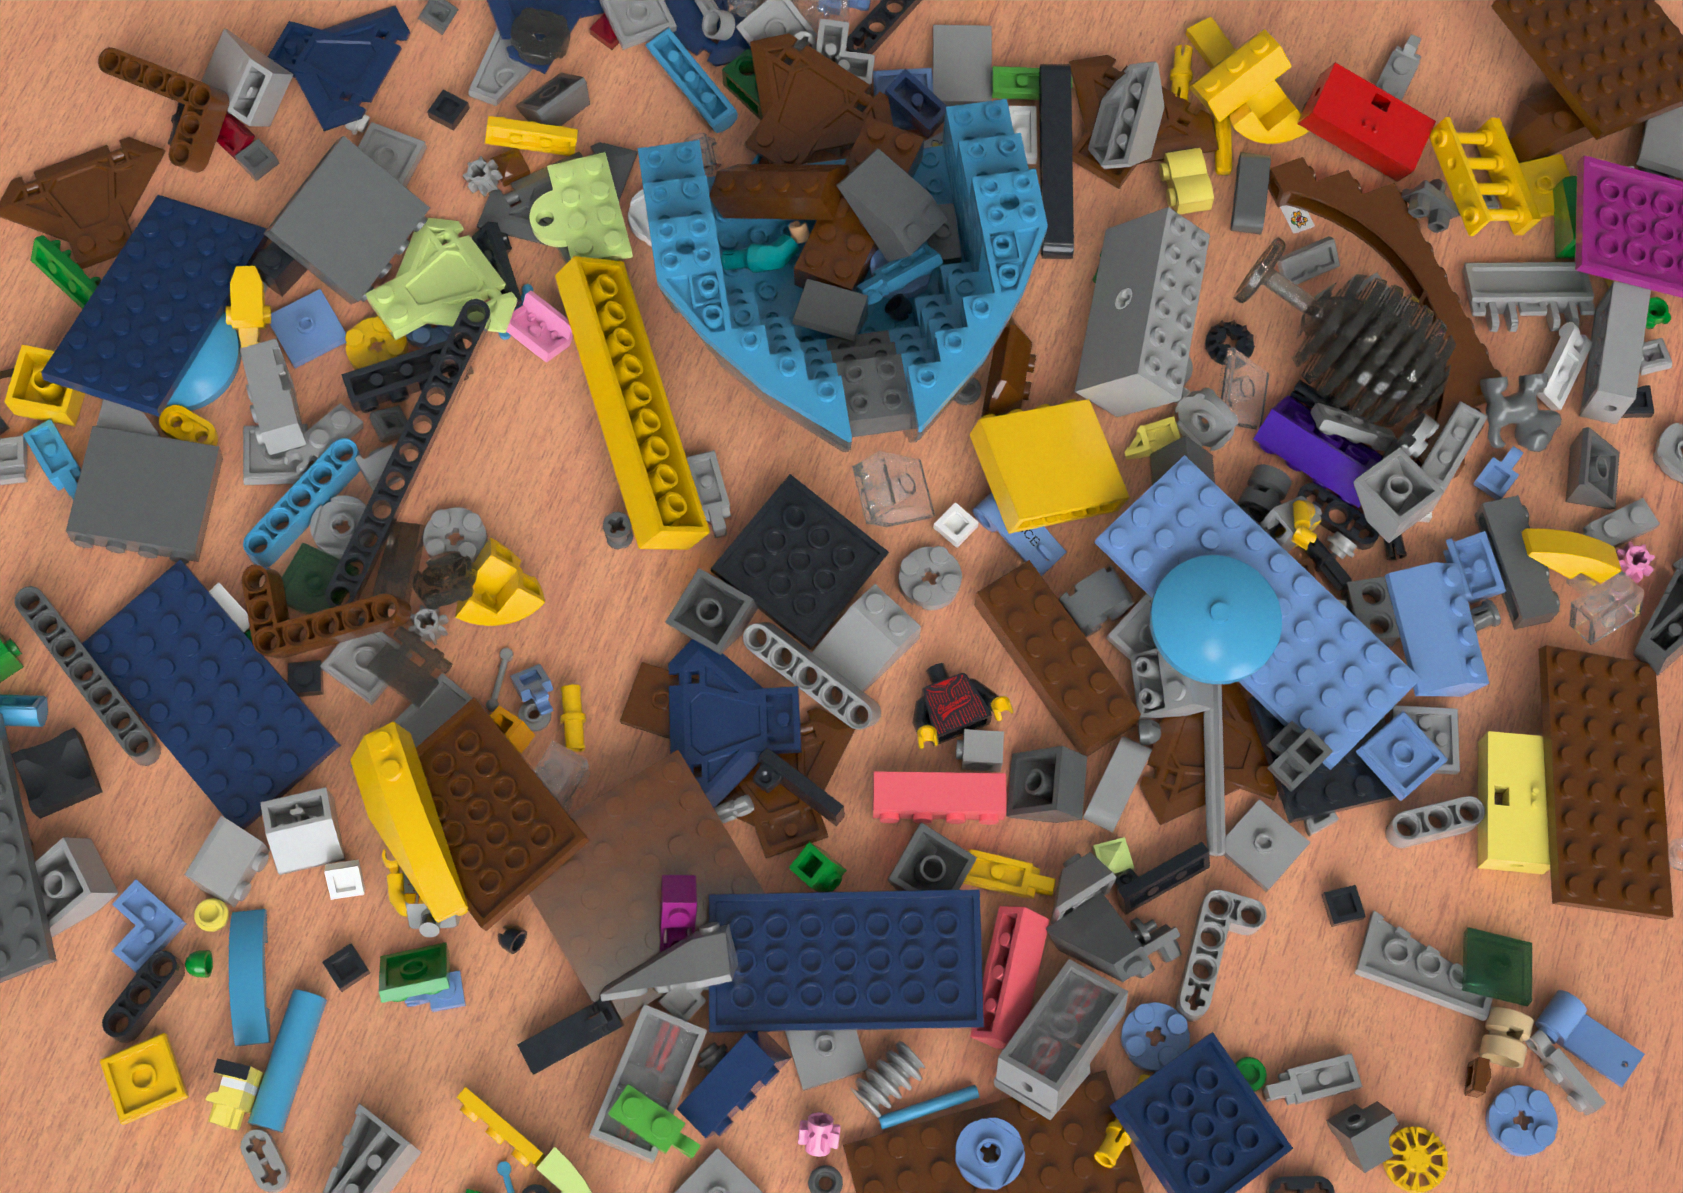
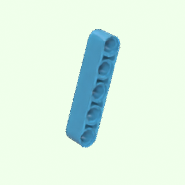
(300, 517)

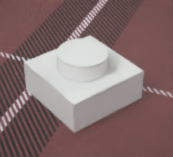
(956, 525)
(344, 879)

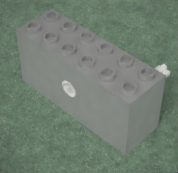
(1143, 313)

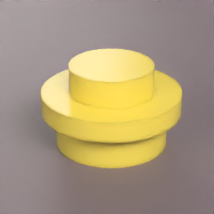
(211, 915)

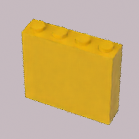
(1048, 465)

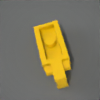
(1008, 876)

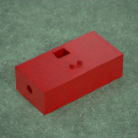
(1366, 122)

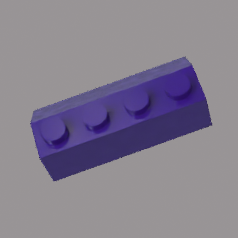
(1326, 458)

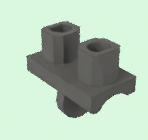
(1430, 201)
(1161, 939)

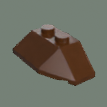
(1545, 127)
(1008, 371)

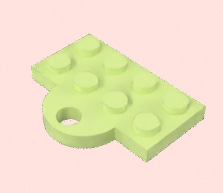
(582, 210)

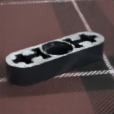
(1336, 503)

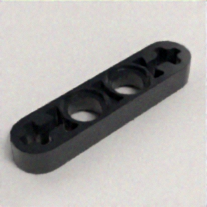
(881, 15)

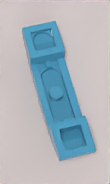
(248, 977)

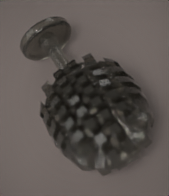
(1370, 346)

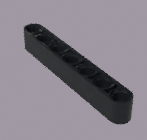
(1056, 159)

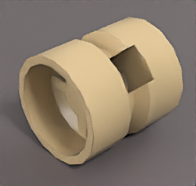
(1506, 1037)

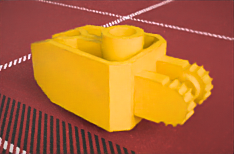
(248, 308)

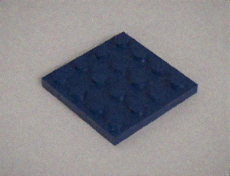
(1201, 1123)

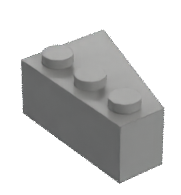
(272, 397)
(371, 1157)

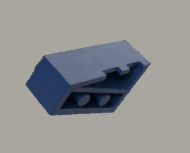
(734, 1083)

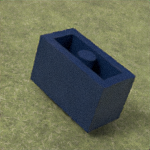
(916, 103)

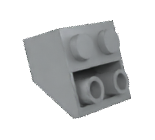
(1165, 691)
(303, 830)

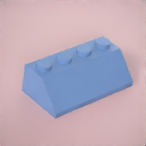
(1437, 630)

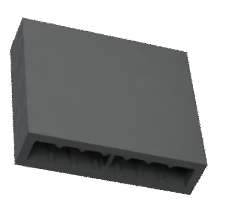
(348, 221)
(144, 494)

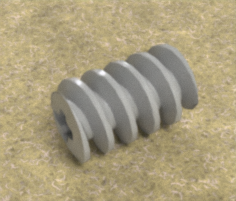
(889, 1078)

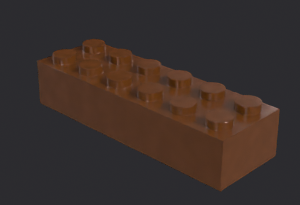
(842, 248)
(1056, 659)

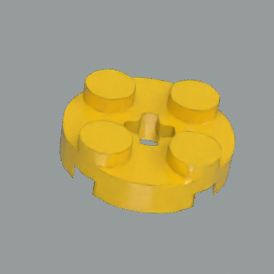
(362, 337)

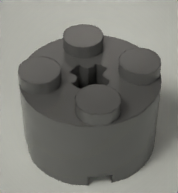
(1096, 599)

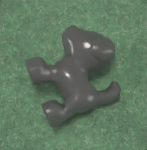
(1533, 426)

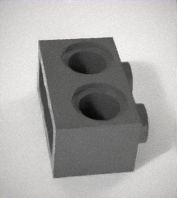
(1379, 613)

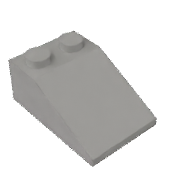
(868, 639)
(73, 882)

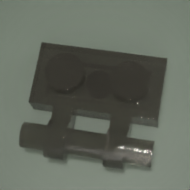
(404, 675)

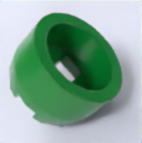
(200, 964)

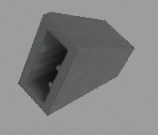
(1100, 939)

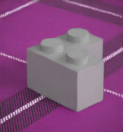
(833, 43)

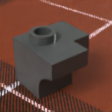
(1298, 754)
(1364, 1134)

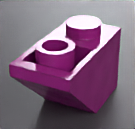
(677, 909)

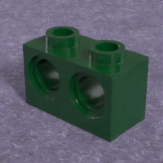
(741, 85)

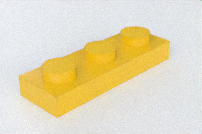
(531, 136)
(499, 1129)

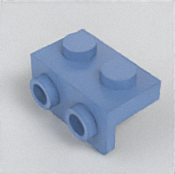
(1477, 566)

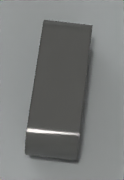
(1250, 193)

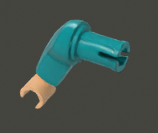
(767, 257)

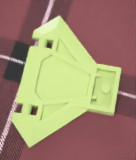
(439, 281)

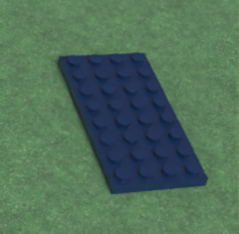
(155, 306)
(210, 695)
(850, 961)

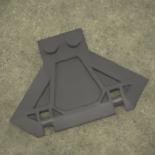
(528, 189)

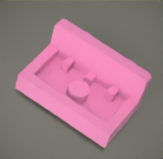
(540, 327)

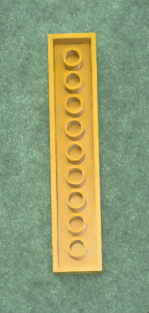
(631, 404)

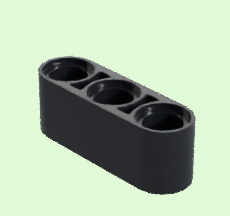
(127, 1002)

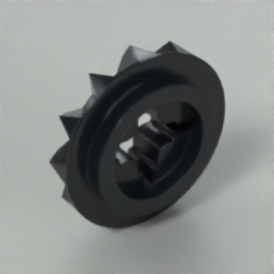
(1217, 336)

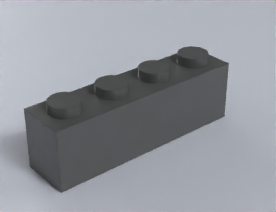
(1526, 580)

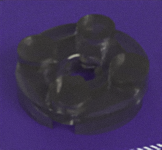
(544, 22)
(436, 590)

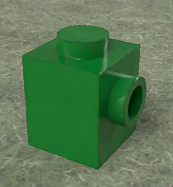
(818, 869)

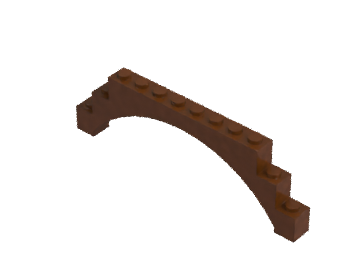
(1386, 226)

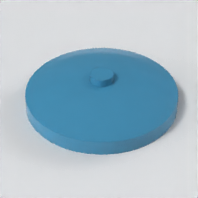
(211, 370)
(1215, 619)

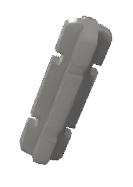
(733, 809)

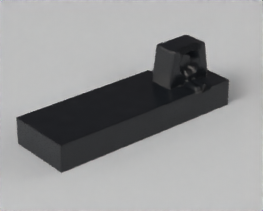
(495, 248)
(776, 771)
(1138, 890)
(570, 1035)

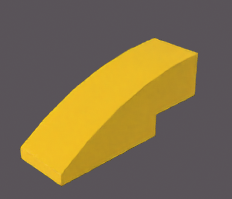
(1572, 553)

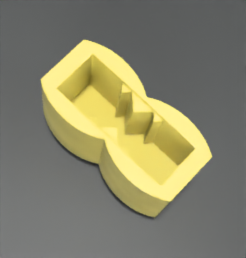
(1187, 181)

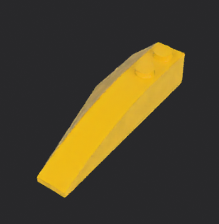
(406, 816)

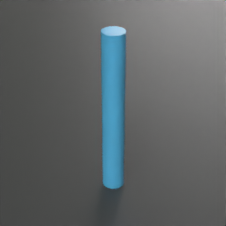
(928, 1107)

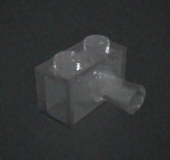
(1604, 605)
(563, 772)

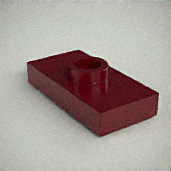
(234, 135)

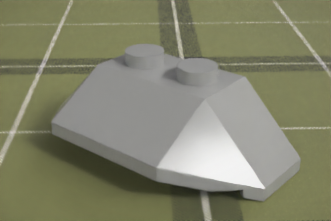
(1129, 118)

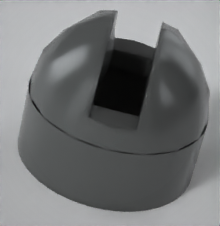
(1148, 731)

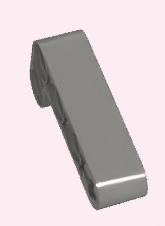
(1211, 956)

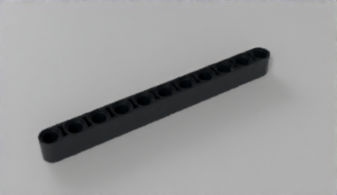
(413, 440)

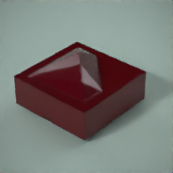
(604, 33)

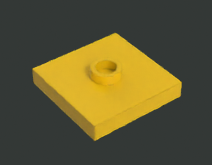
(1542, 177)
(144, 1078)

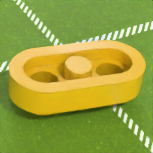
(191, 428)

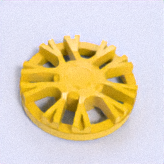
(1416, 1160)

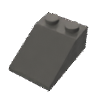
(891, 205)

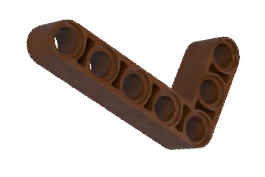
(202, 112)
(316, 624)

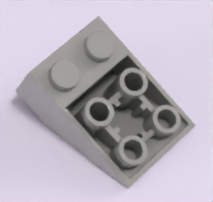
(249, 79)

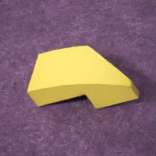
(1152, 438)

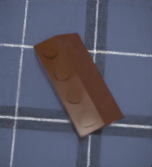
(778, 191)

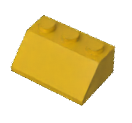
(1241, 75)

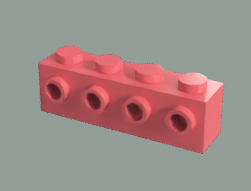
(939, 796)
(1011, 973)

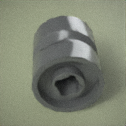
(1265, 491)

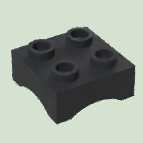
(57, 773)

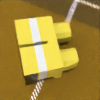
(235, 1094)

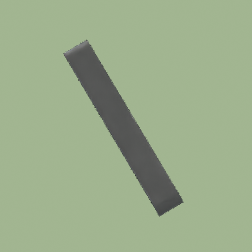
(97, 685)

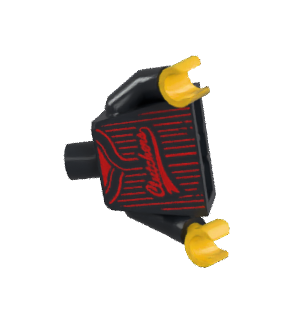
(953, 706)

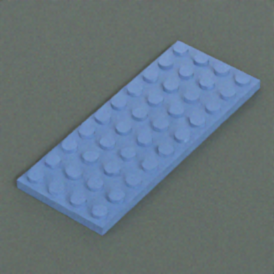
(1327, 663)

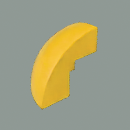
(1268, 117)
(501, 589)

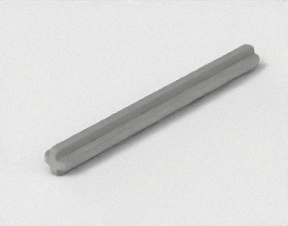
(1214, 775)

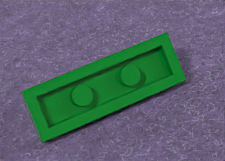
(63, 270)

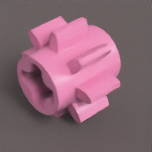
(1641, 558)
(819, 1134)

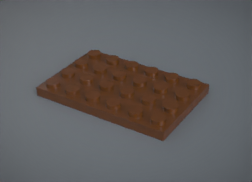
(494, 813)

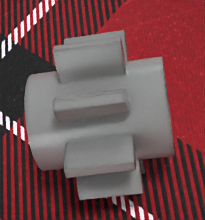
(488, 171)
(426, 616)

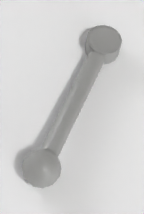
(506, 655)

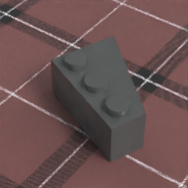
(1663, 635)

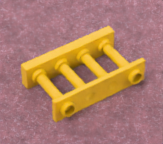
(1502, 168)

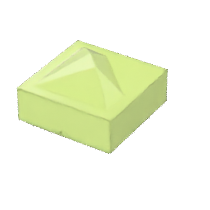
(1114, 855)

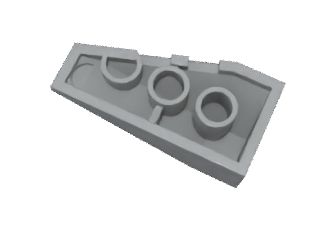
(697, 960)

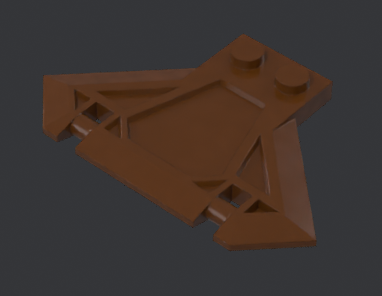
(1090, 89)
(807, 103)
(85, 198)
(1182, 755)
(780, 816)

